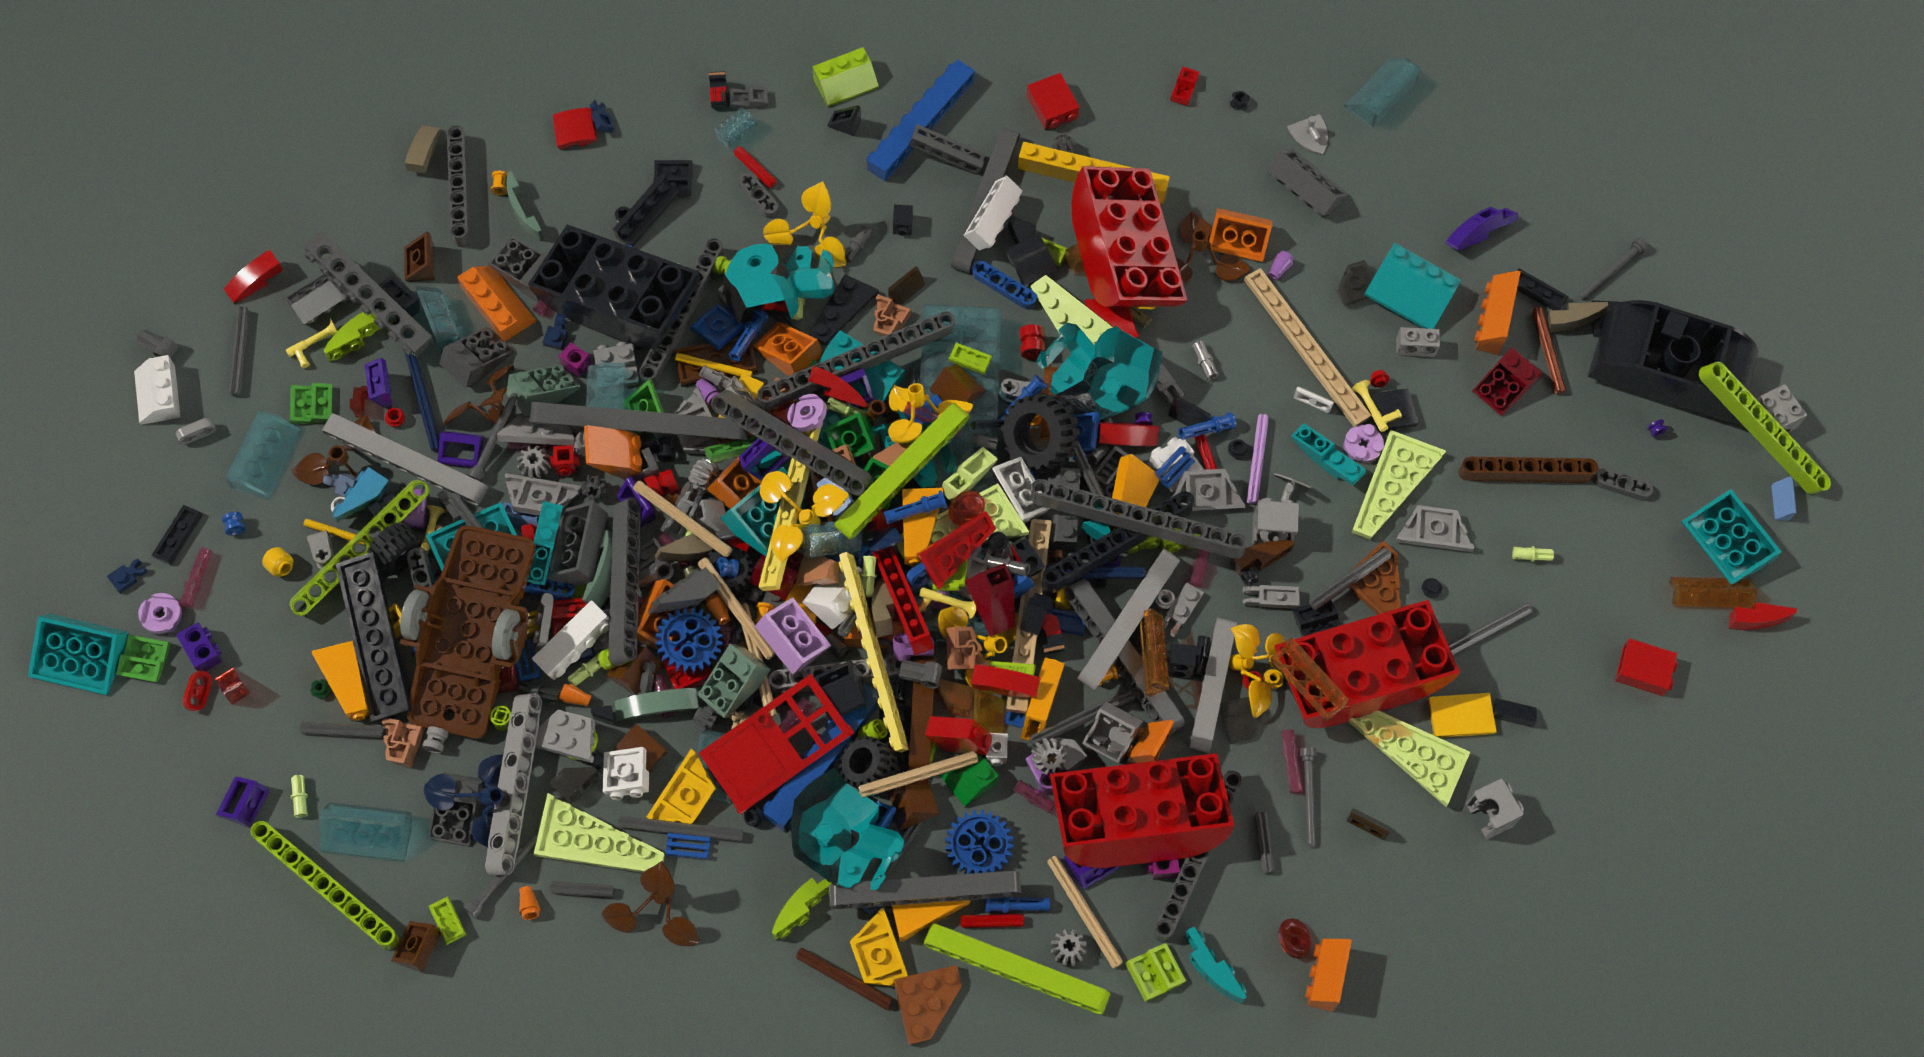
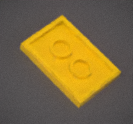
(1462, 715)

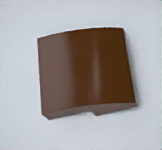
(639, 737)

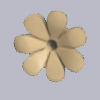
(738, 717)

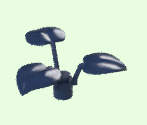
(882, 539)
(441, 788)

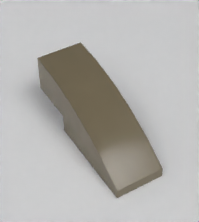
(422, 149)
(1575, 316)
(684, 549)
(882, 609)

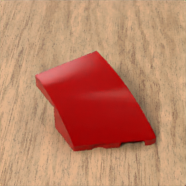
(1114, 316)

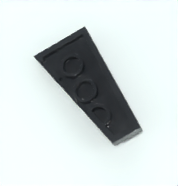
(842, 307)

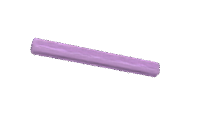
(1257, 460)

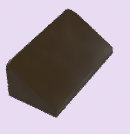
(906, 286)
(1368, 824)

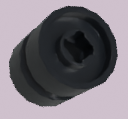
(375, 507)

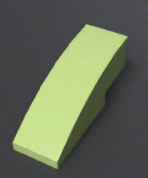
(968, 473)

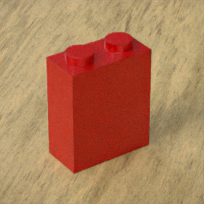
(1052, 101)
(1646, 667)
(958, 735)

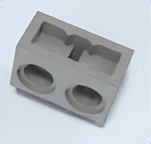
(1417, 342)

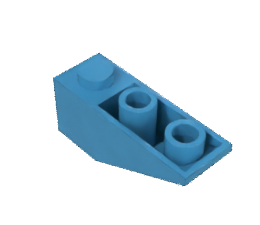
(366, 491)

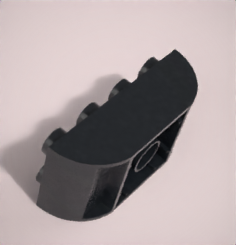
(613, 287)
(1643, 360)

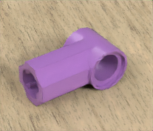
(418, 516)
(903, 650)
(1039, 776)

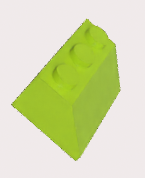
(845, 77)

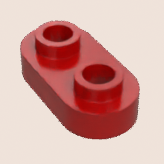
(197, 692)

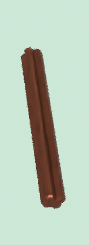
(1549, 350)
(844, 978)

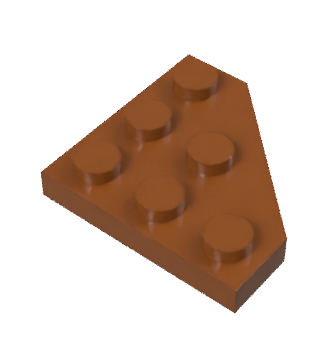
(1380, 586)
(925, 1000)

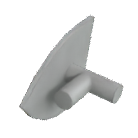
(1310, 133)
(1290, 486)

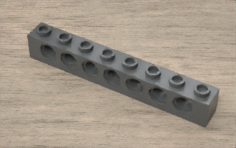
(320, 245)

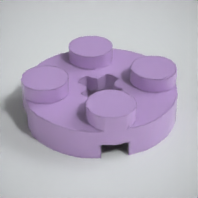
(811, 421)
(1360, 453)
(165, 624)

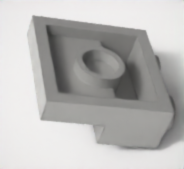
(619, 354)

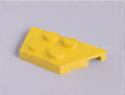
(685, 793)
(878, 952)

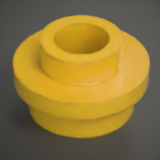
(1273, 684)

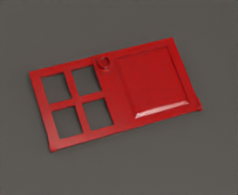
(758, 755)

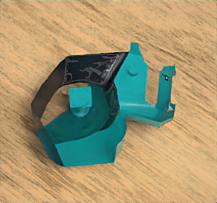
(1103, 375)

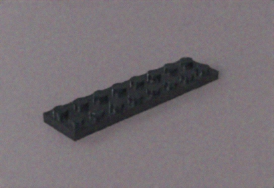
(373, 637)

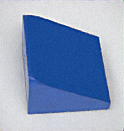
(1021, 585)
(1015, 719)

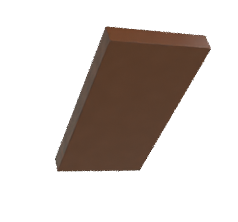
(690, 373)

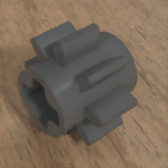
(1064, 143)
(593, 487)
(705, 718)

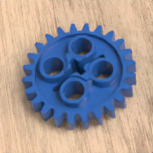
(677, 626)
(994, 832)

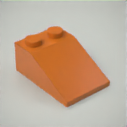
(788, 348)
(613, 451)
(733, 484)
(1150, 742)

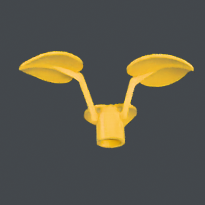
(815, 200)
(907, 431)
(787, 539)
(958, 617)
(1247, 640)

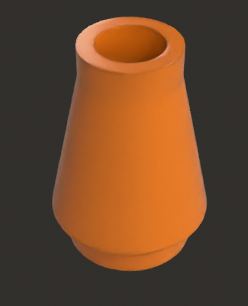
(718, 608)
(574, 695)
(528, 905)

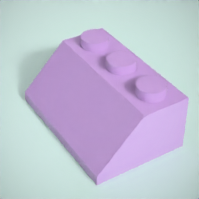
(792, 635)

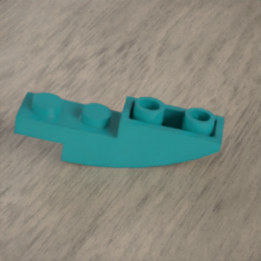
(1326, 456)
(544, 541)
(1216, 974)

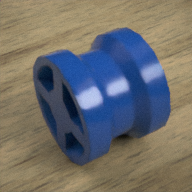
(233, 523)
(727, 567)

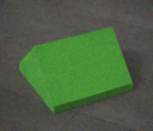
(644, 399)

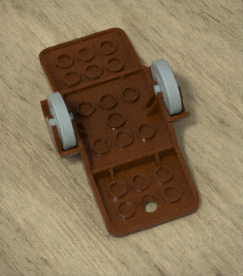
(467, 629)

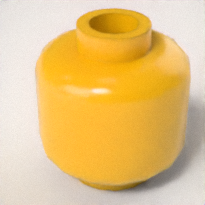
(277, 562)

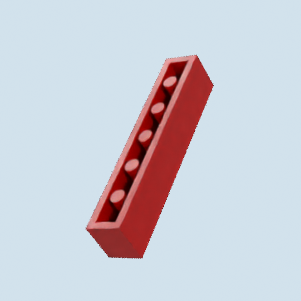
(903, 600)

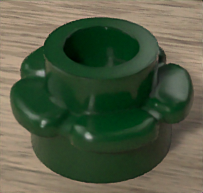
(320, 694)

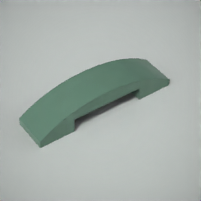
(529, 224)
(601, 585)
(656, 702)

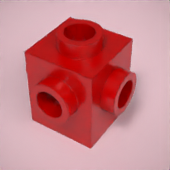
(565, 460)

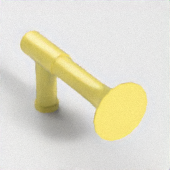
(299, 347)
(1362, 389)
(435, 513)
(930, 595)

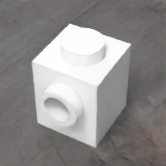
(998, 750)

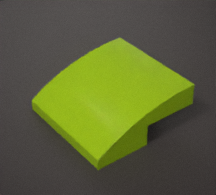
(1155, 972)

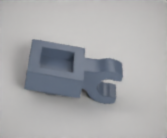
(341, 482)

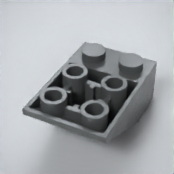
(518, 264)
(474, 356)
(686, 592)
(456, 823)

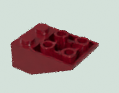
(1507, 381)
(789, 577)
(994, 598)

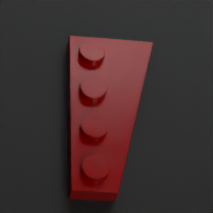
(950, 551)

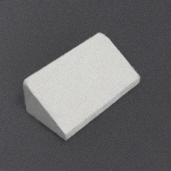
(1313, 399)

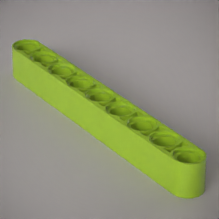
(1764, 428)
(901, 471)
(349, 551)
(319, 876)
(1017, 969)

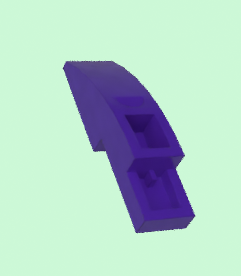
(1477, 227)

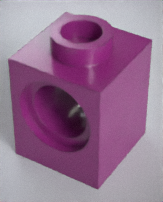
(572, 353)
(1171, 872)

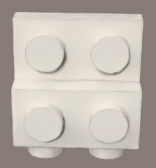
(1160, 456)
(625, 773)

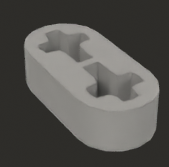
(195, 431)

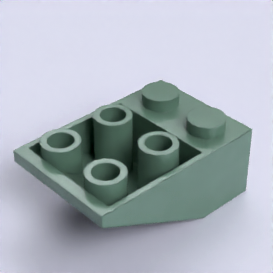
(542, 386)
(733, 680)

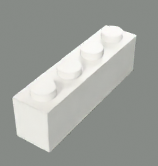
(993, 213)
(572, 640)

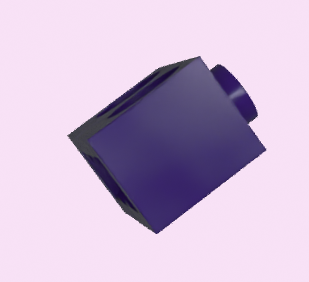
(196, 649)

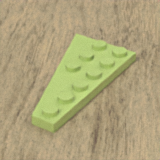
(1065, 308)
(1397, 474)
(998, 508)
(1420, 754)
(583, 839)

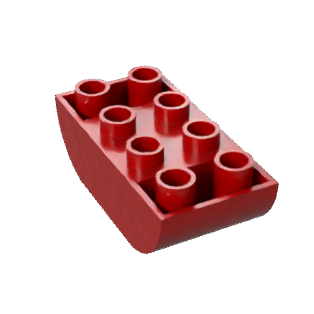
(1125, 239)
(1376, 663)
(1142, 811)

